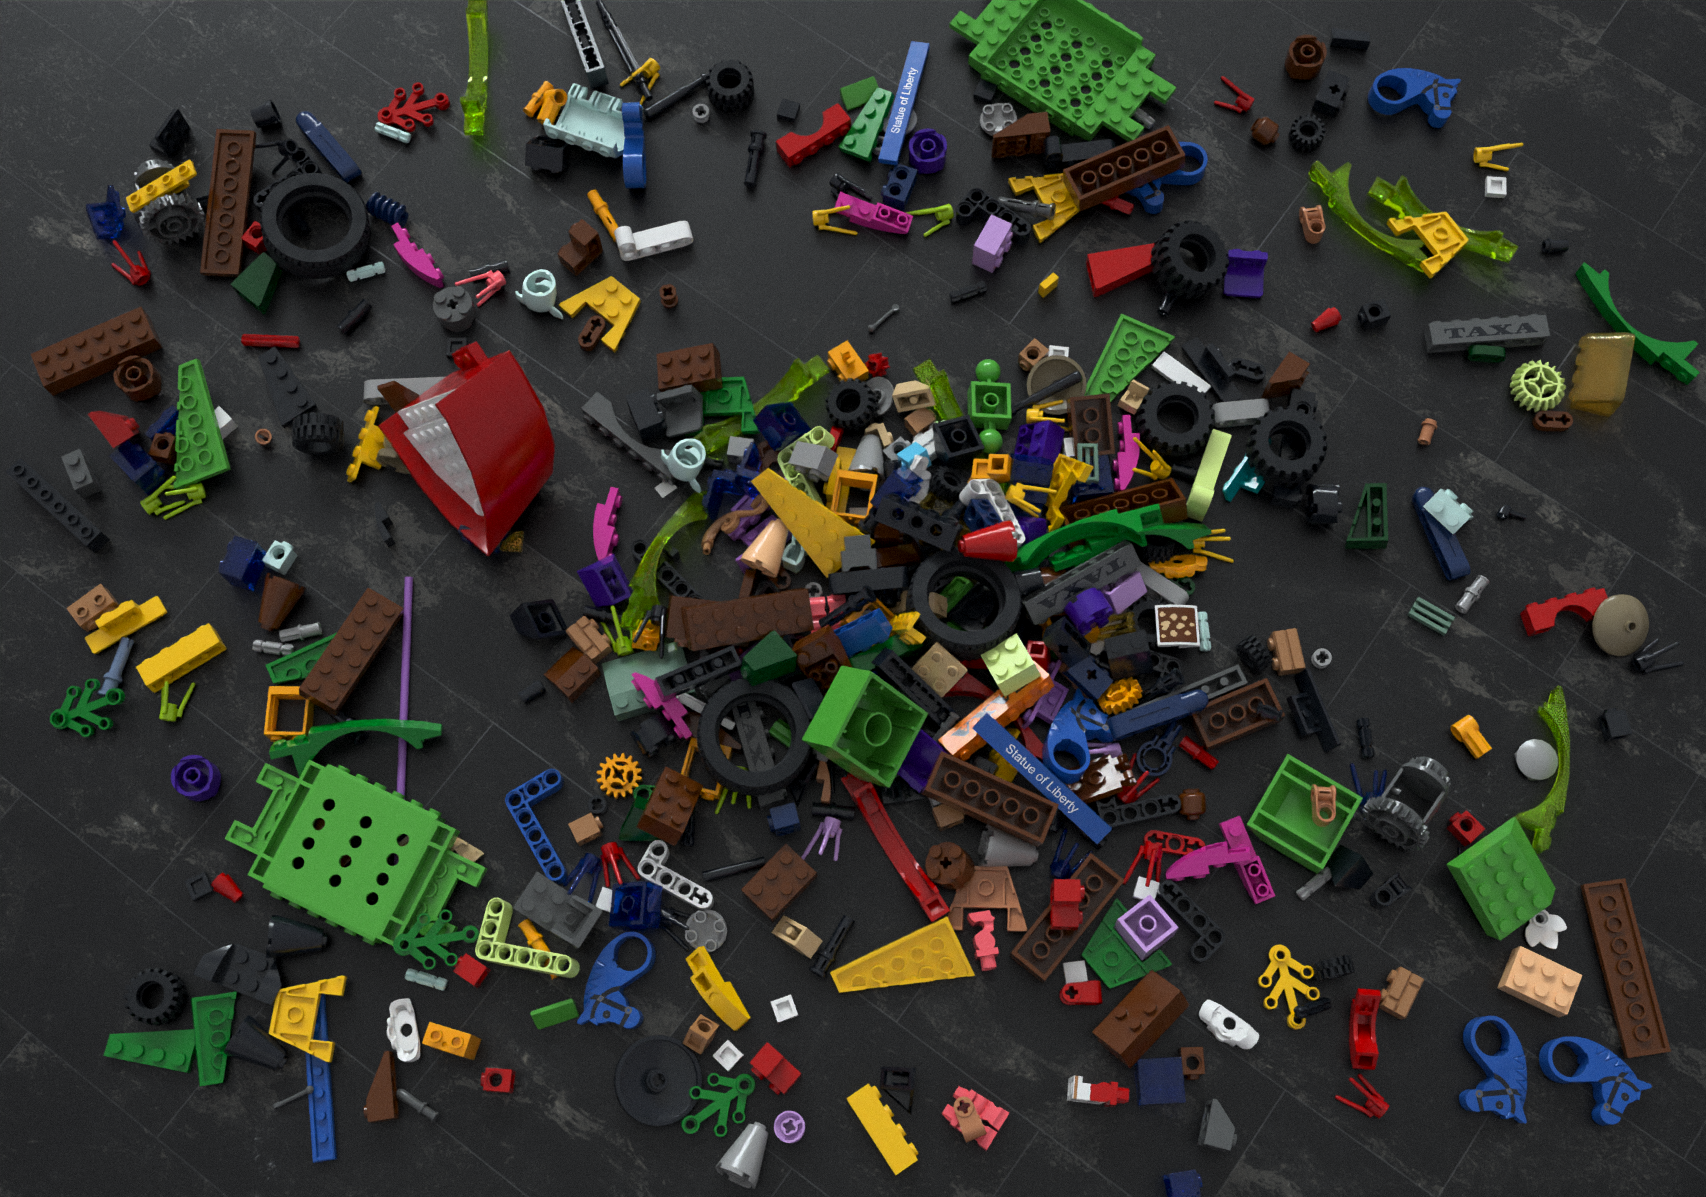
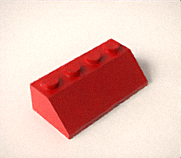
(115, 427)

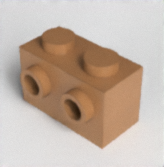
(92, 606)

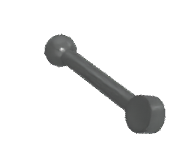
(895, 308)
(309, 1090)

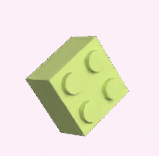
(1010, 665)

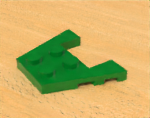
(728, 401)
(1113, 958)

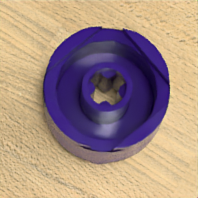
(927, 151)
(1089, 611)
(199, 768)

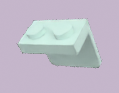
(1448, 510)

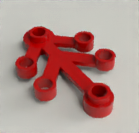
(411, 109)

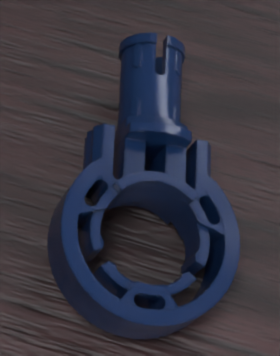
(1166, 739)

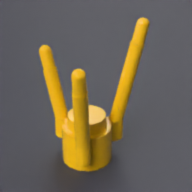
(649, 69)
(1484, 154)
(821, 217)
(1035, 415)
(1158, 467)
(1016, 495)
(1200, 542)

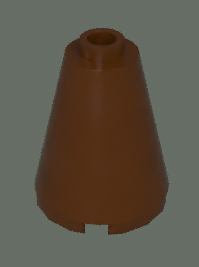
(277, 601)

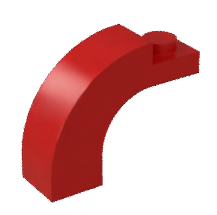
(1362, 1029)

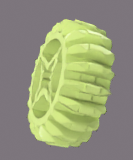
(1544, 381)

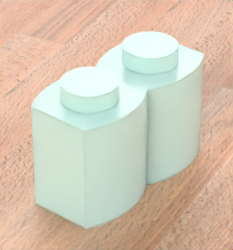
(794, 556)

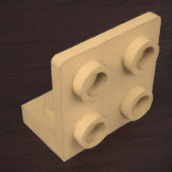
(939, 669)

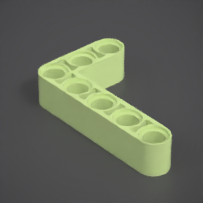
(815, 436)
(1207, 474)
(518, 953)

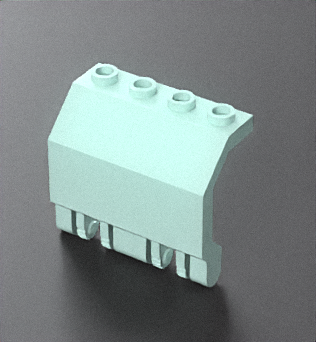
(590, 123)

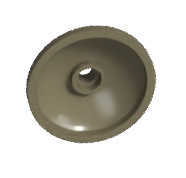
(1049, 371)
(1612, 625)

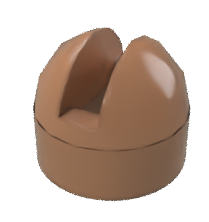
(265, 433)

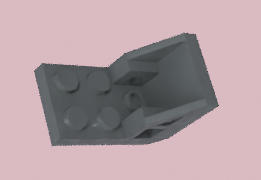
(556, 911)

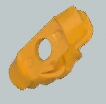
(1179, 570)

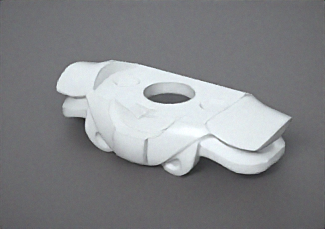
(919, 467)
(400, 1014)
(1214, 1015)

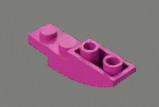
(874, 216)
(416, 259)
(1127, 455)
(605, 518)
(673, 707)
(1198, 861)
(1253, 872)

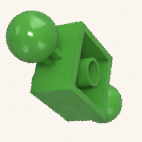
(989, 404)

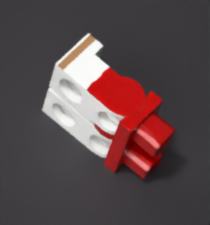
(1099, 1093)

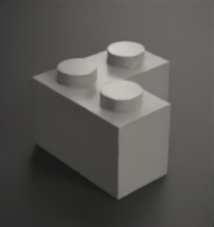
(813, 461)

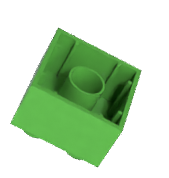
(865, 726)

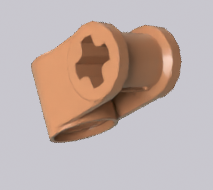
(1312, 220)
(1323, 800)
(970, 1122)

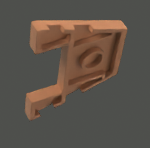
(988, 890)

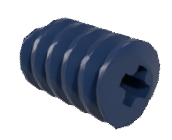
(385, 209)

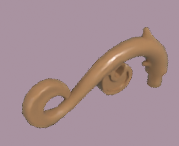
(730, 522)

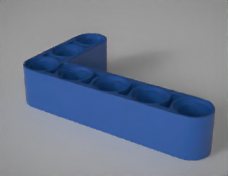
(534, 825)

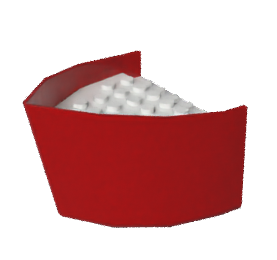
(477, 444)

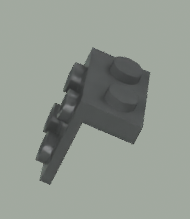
(683, 410)

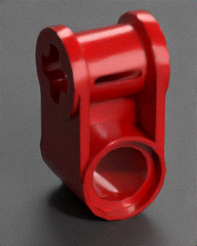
(1085, 993)

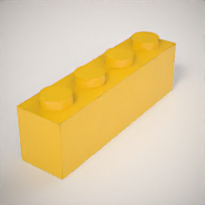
(181, 657)
(882, 1129)

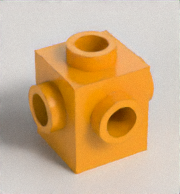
(649, 637)

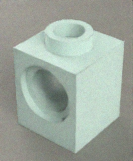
(280, 565)

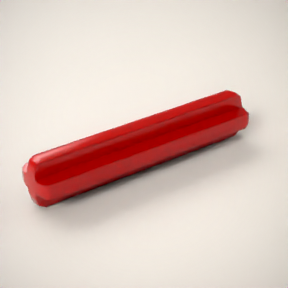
(270, 340)

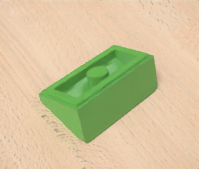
(858, 93)
(956, 590)
(555, 1013)

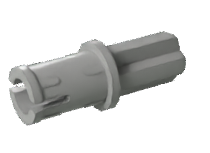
(300, 632)

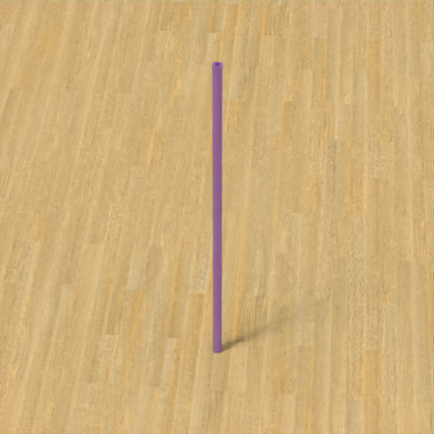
(404, 690)

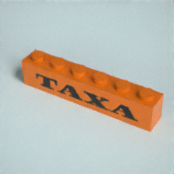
(963, 741)

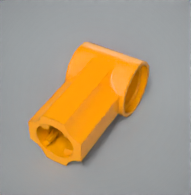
(551, 106)
(1467, 731)

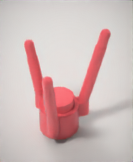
(494, 283)

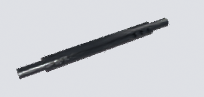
(623, 49)

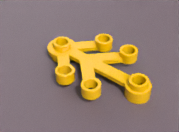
(1287, 982)

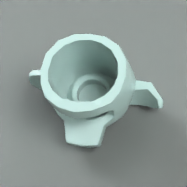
(539, 296)
(686, 463)

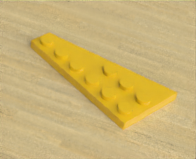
(809, 521)
(915, 958)

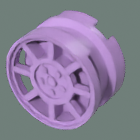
(789, 1127)

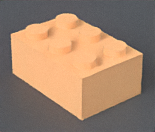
(1539, 981)

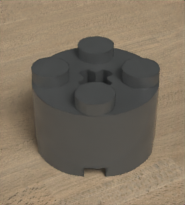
(454, 308)

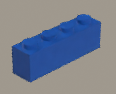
(864, 632)

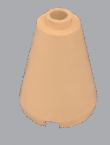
(767, 549)

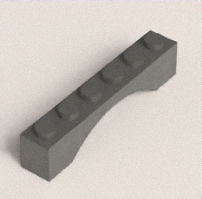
(601, 413)

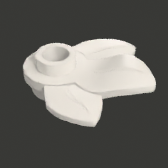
(1545, 931)

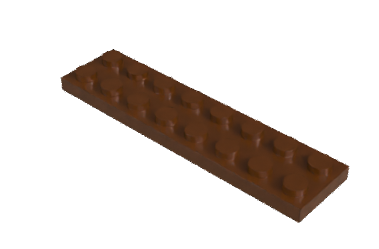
(228, 202)
(1625, 968)

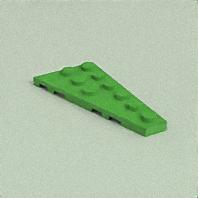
(1126, 355)
(198, 435)

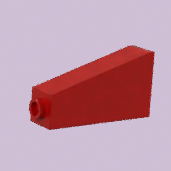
(1117, 267)

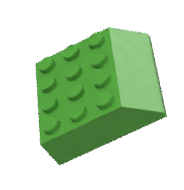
(1286, 820)
(1503, 880)

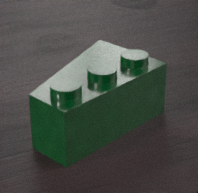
(1370, 522)

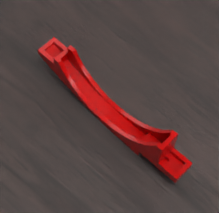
(972, 687)
(886, 834)

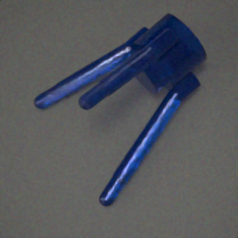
(1368, 795)
(588, 864)
(1062, 869)

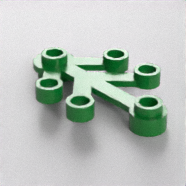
(84, 708)
(432, 940)
(721, 1102)

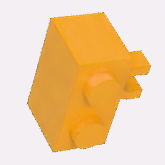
(847, 363)

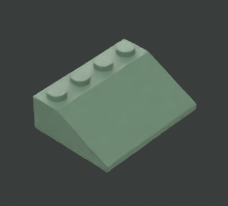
(624, 696)

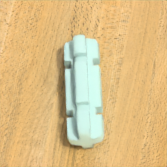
(392, 132)
(365, 271)
(1204, 636)
(426, 979)

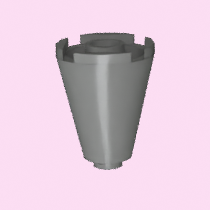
(869, 459)
(1003, 849)
(745, 1156)

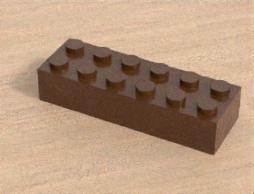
(1124, 168)
(95, 351)
(1164, 492)
(747, 619)
(351, 651)
(990, 799)
(1045, 948)

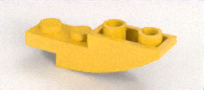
(717, 993)

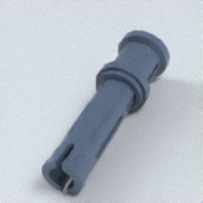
(113, 677)

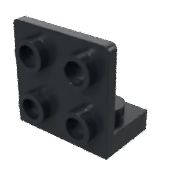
(170, 134)

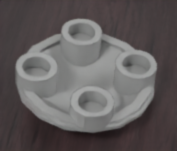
(997, 117)
(1536, 759)
(706, 929)

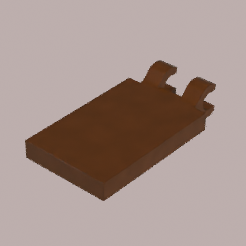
(1103, 778)

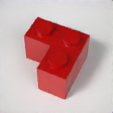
(1064, 904)
(775, 1069)

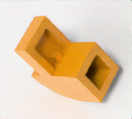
(995, 467)

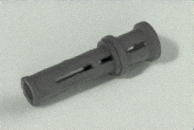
(1034, 208)

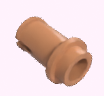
(1427, 431)

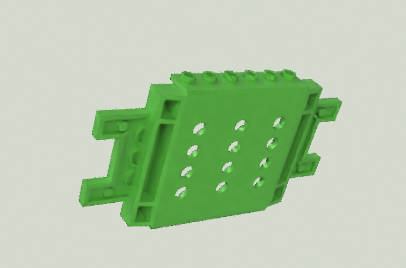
(1009, 25)
(416, 884)

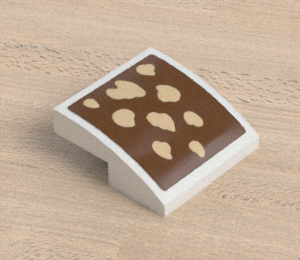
(1177, 626)

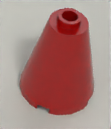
(990, 543)

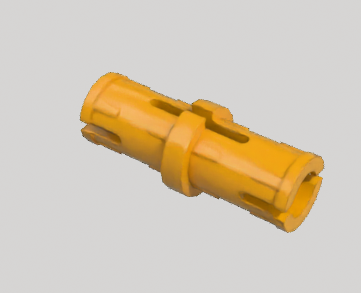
(531, 107)

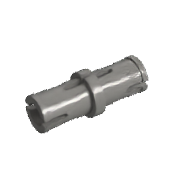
(1472, 594)

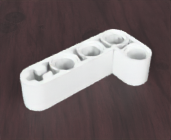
(653, 240)
(992, 491)
(677, 880)

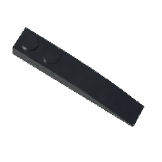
(585, 43)
(913, 686)

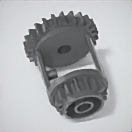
(168, 216)
(1398, 821)

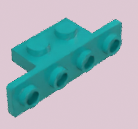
(1244, 478)

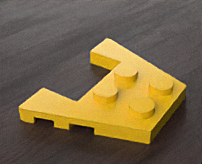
(1048, 190)
(1439, 235)
(611, 302)
(1064, 474)
(296, 1015)

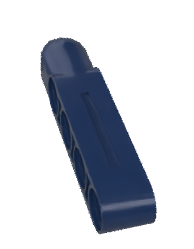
(327, 146)
(1441, 539)
(1157, 714)

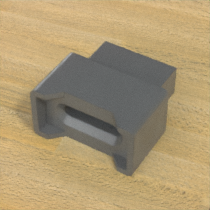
(858, 553)

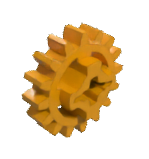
(1120, 696)
(626, 771)

